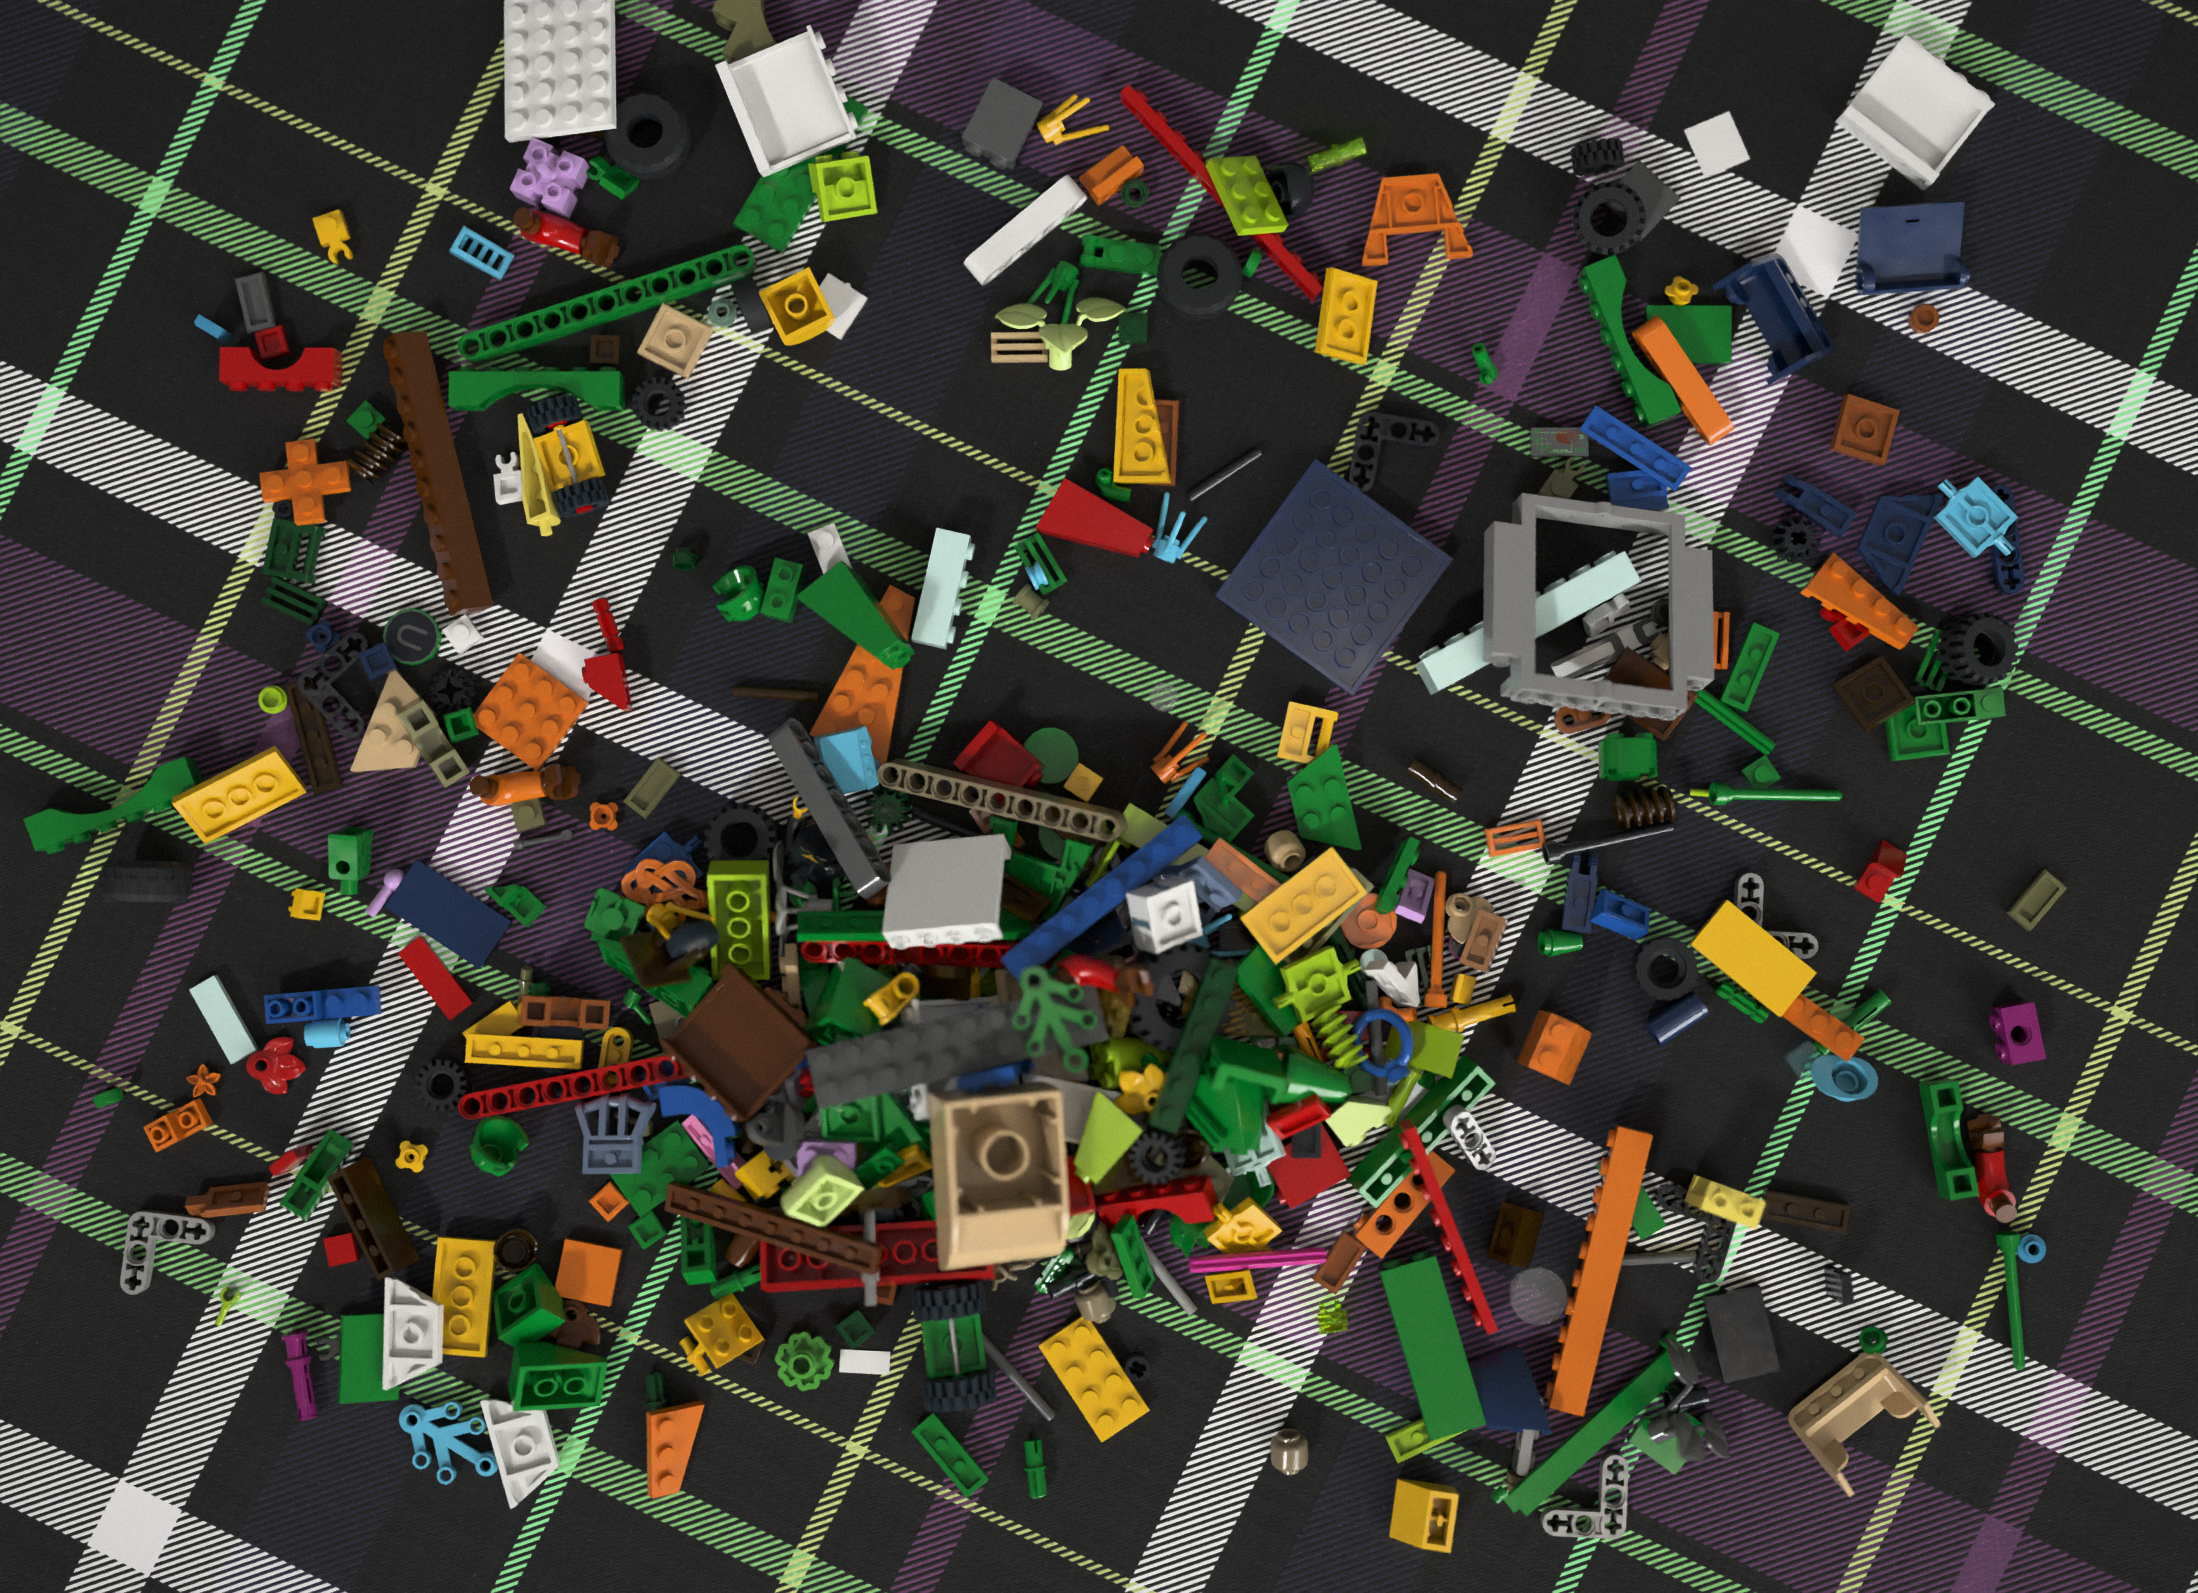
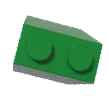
(853, 609)

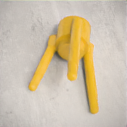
(1051, 124)
(664, 916)

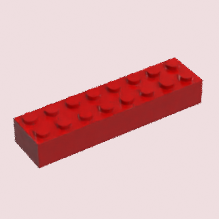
(906, 1258)

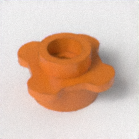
(596, 819)

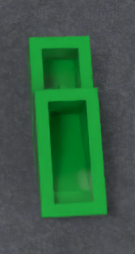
(311, 1179)

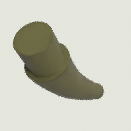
(525, 979)

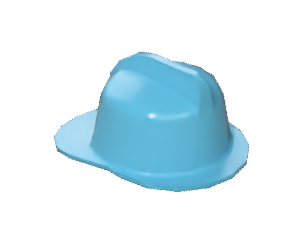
(1843, 1079)

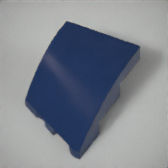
(1508, 1393)

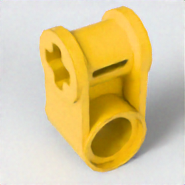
(889, 999)

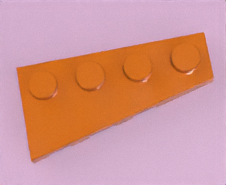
(1849, 593)

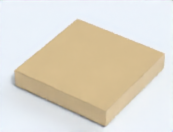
(675, 341)

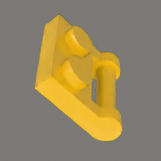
(1298, 731)

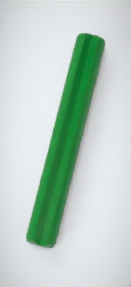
(1734, 722)
(1193, 1111)

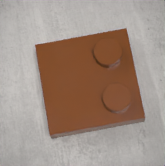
(1864, 430)

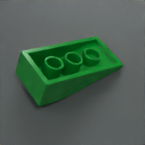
(679, 997)

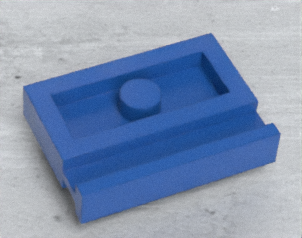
(1636, 491)
(1001, 1075)

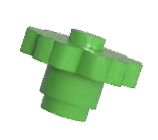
(804, 1360)

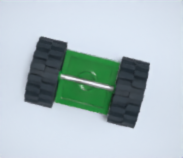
(953, 1345)

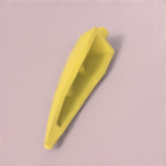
(536, 494)

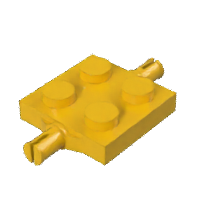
(1242, 1228)

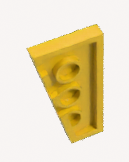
(1138, 438)

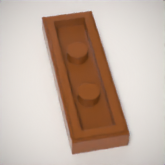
(1168, 420)

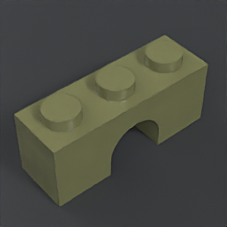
(431, 742)

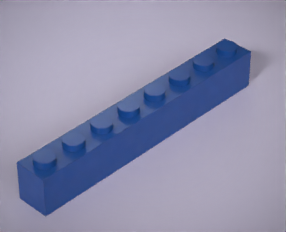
(1102, 897)

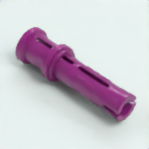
(299, 1361)

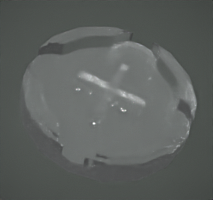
(1538, 1295)

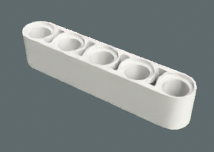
(1025, 230)

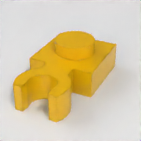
(332, 232)

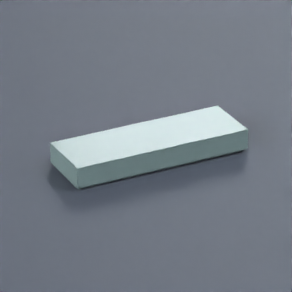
(224, 1019)

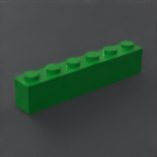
(1389, 1162)

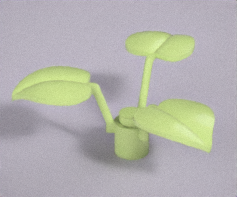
(1060, 338)

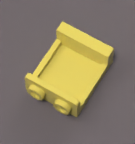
(1725, 1201)

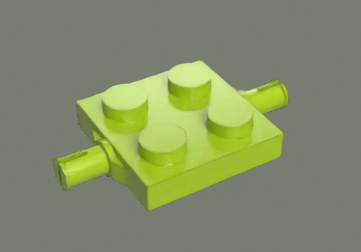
(1315, 983)

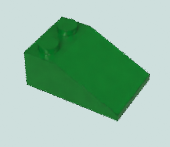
(555, 1377)

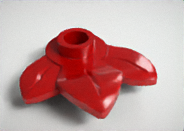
(280, 1065)

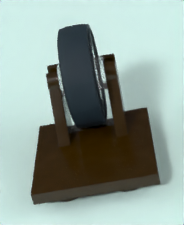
(667, 961)

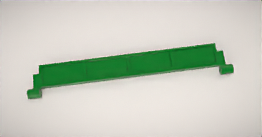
(1590, 1435)

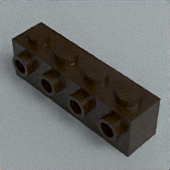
(373, 1218)

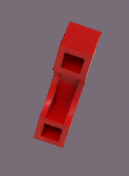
(316, 368)
(1187, 1197)

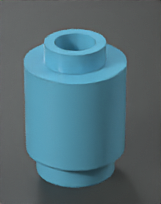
(326, 1033)

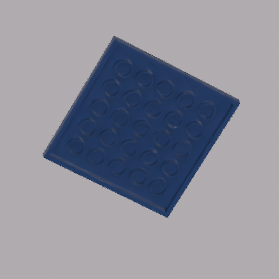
(1333, 577)

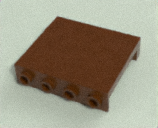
(739, 1044)

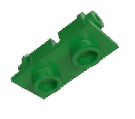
(879, 1166)

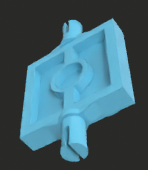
(1975, 517)

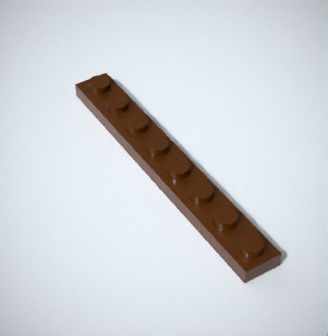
(773, 1227)

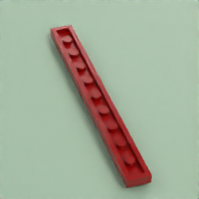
(1194, 163)

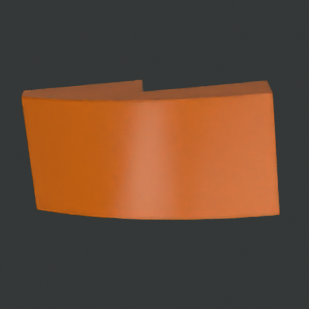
(178, 1125)

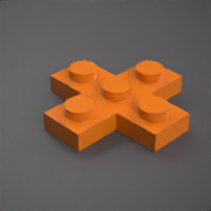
(305, 482)

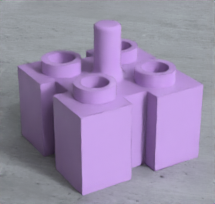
(550, 178)

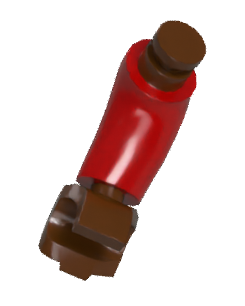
(558, 232)
(1091, 971)
(1994, 1192)

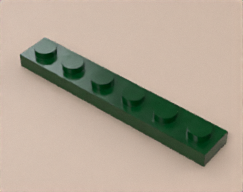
(1192, 1045)

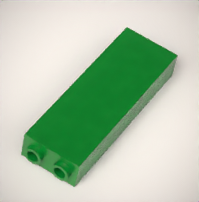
(1431, 1345)

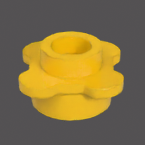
(1681, 291)
(419, 1153)

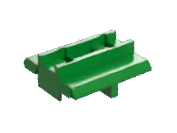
(613, 915)

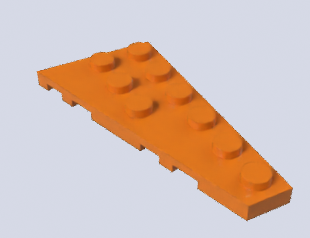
(869, 688)

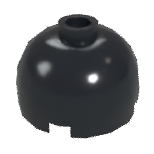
(1292, 187)

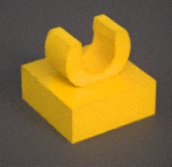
(307, 904)

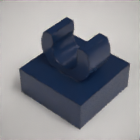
(378, 661)

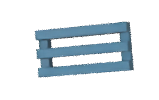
(1185, 793)

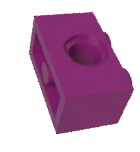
(2029, 1043)

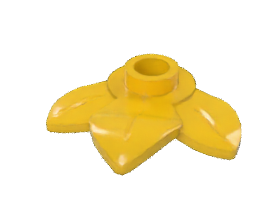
(1138, 1089)

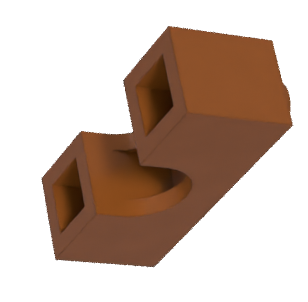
(563, 1011)

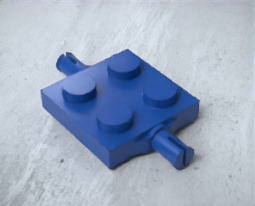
(666, 850)

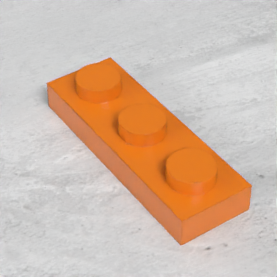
(1241, 871)
(1823, 1027)

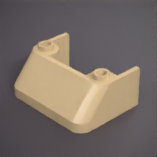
(1850, 1402)

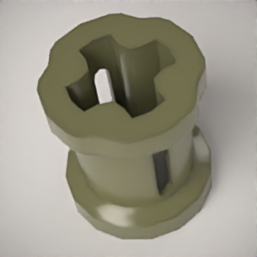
(1030, 601)

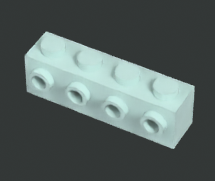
(941, 588)

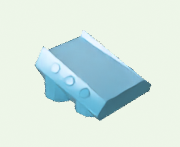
(849, 758)

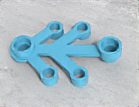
(445, 1438)

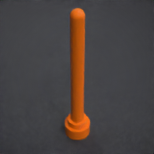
(1435, 994)

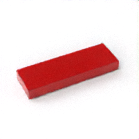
(436, 978)

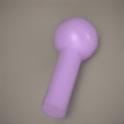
(391, 880)

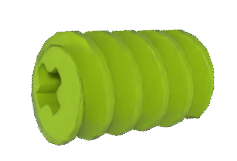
(1338, 1039)

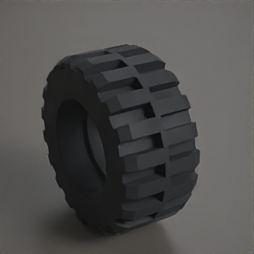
(1144, 1014)

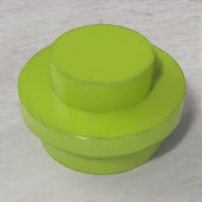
(273, 699)

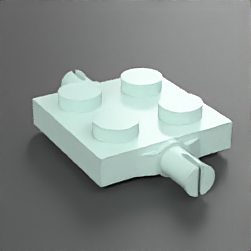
(1270, 1149)

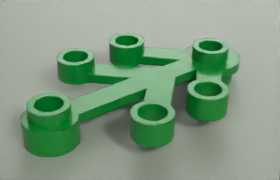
(1050, 1014)

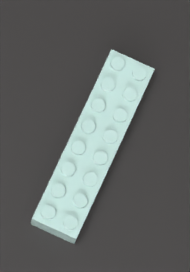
(1557, 606)

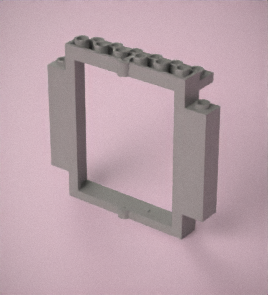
(1511, 610)

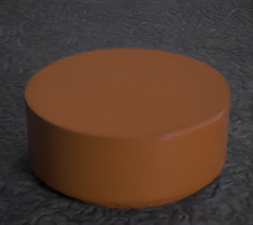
(1923, 318)

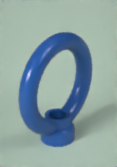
(1396, 1068)

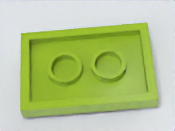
(1246, 195)

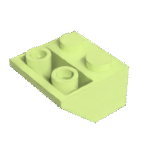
(1356, 1117)

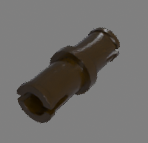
(1434, 780)

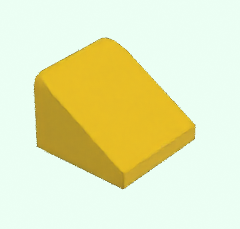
(1462, 988)

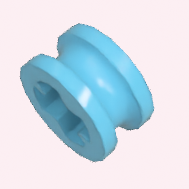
(1036, 575)

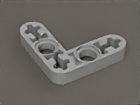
(1757, 893)
(155, 1232)
(1597, 1516)

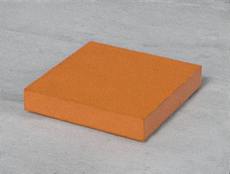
(588, 1271)

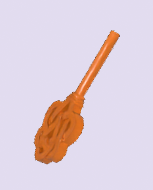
(647, 878)

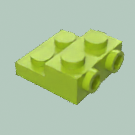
(843, 186)

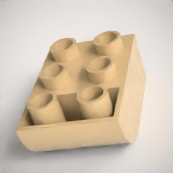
(999, 1174)

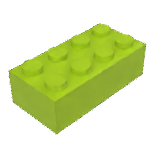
(742, 917)

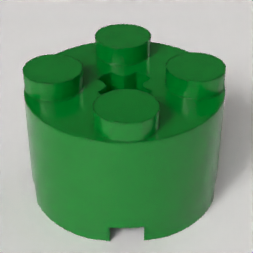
(1627, 757)

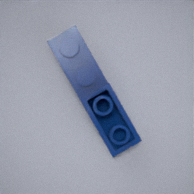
(322, 1004)

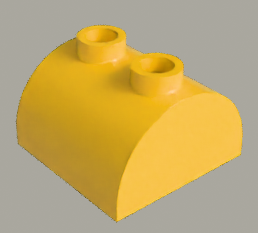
(797, 308)

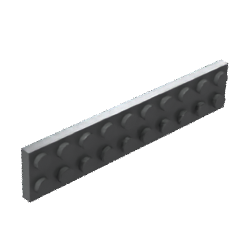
(942, 1049)

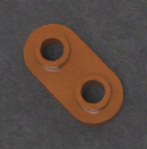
(1580, 720)

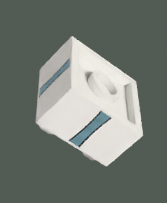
(1164, 914)

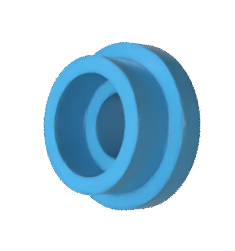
(2026, 1241)

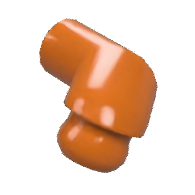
(1408, 1014)

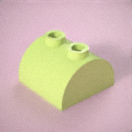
(821, 1191)

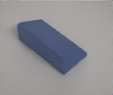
(1621, 915)

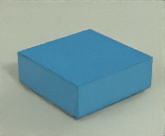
(213, 329)

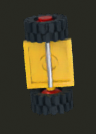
(568, 456)

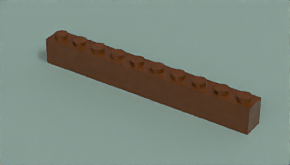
(437, 473)

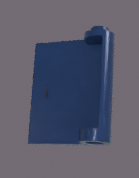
(1910, 254)

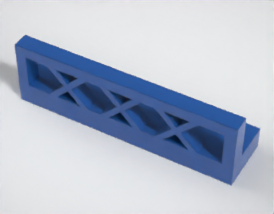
(1635, 448)

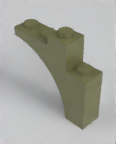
(749, 25)

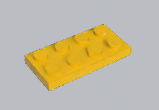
(239, 795)
(1303, 905)
(465, 1288)
(1093, 1377)

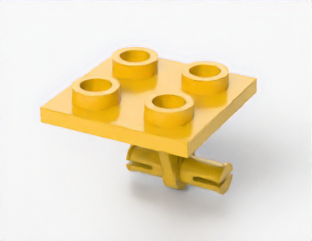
(722, 1334)

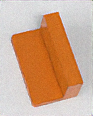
(1110, 174)

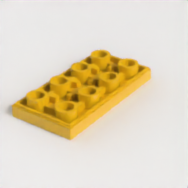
(1752, 958)

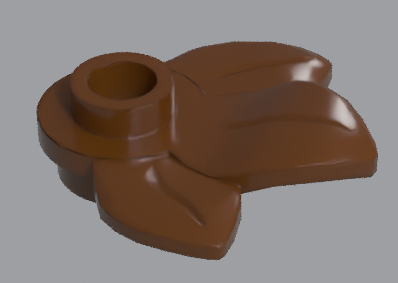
(574, 1331)

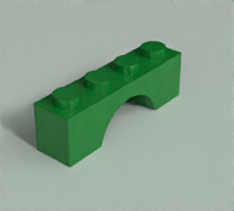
(1942, 1113)

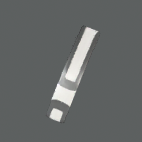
(1605, 649)

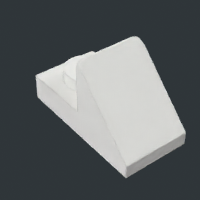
(1397, 981)

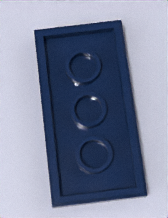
(448, 914)

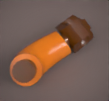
(521, 786)

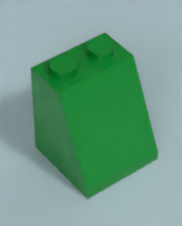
(841, 1003)
(1234, 1111)

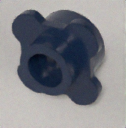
(314, 635)

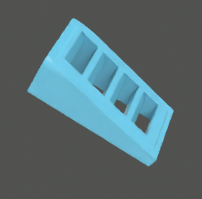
(462, 238)

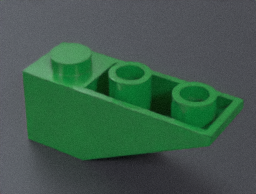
(1960, 706)

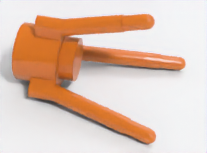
(1166, 766)

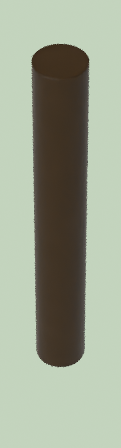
(776, 693)

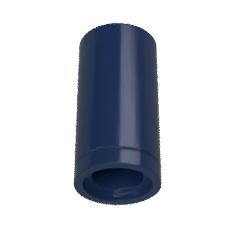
(1676, 1018)

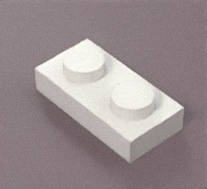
(828, 547)

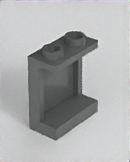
(1001, 124)

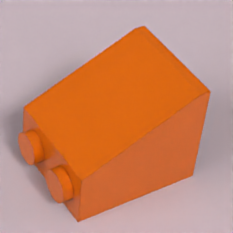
(1554, 1046)

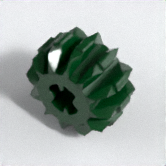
(882, 818)

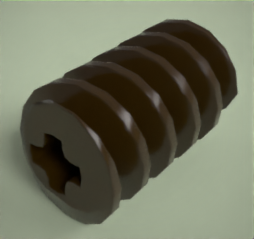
(377, 452)
(1642, 806)

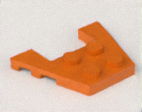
(1413, 206)

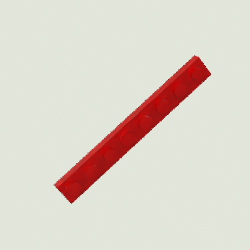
(1441, 1216)

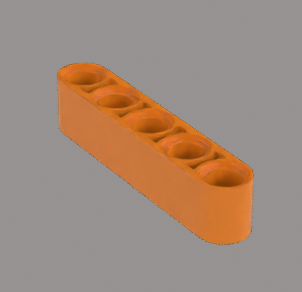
(1687, 384)

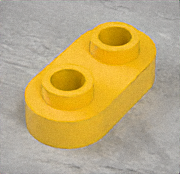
(615, 1054)

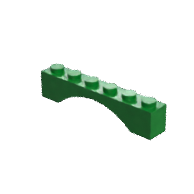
(480, 389)
(1650, 396)
(57, 827)

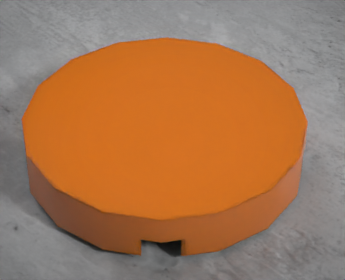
(1368, 928)

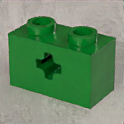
(782, 590)

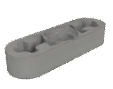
(1460, 1133)

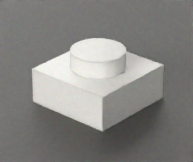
(463, 634)

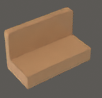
(1483, 941)

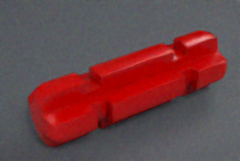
(607, 625)

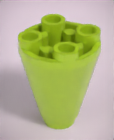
(1118, 1055)

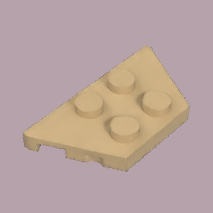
(386, 740)

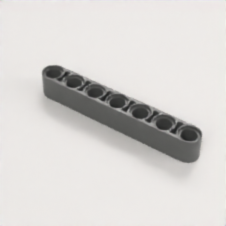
(829, 808)

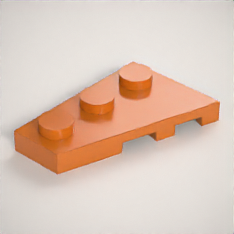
(669, 1445)

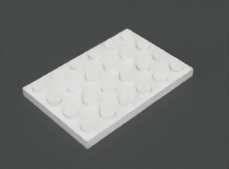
(559, 67)

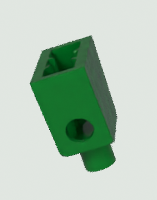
(349, 856)

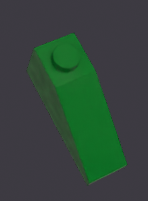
(698, 1252)

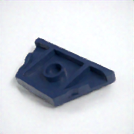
(1896, 536)

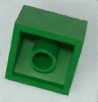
(527, 1307)

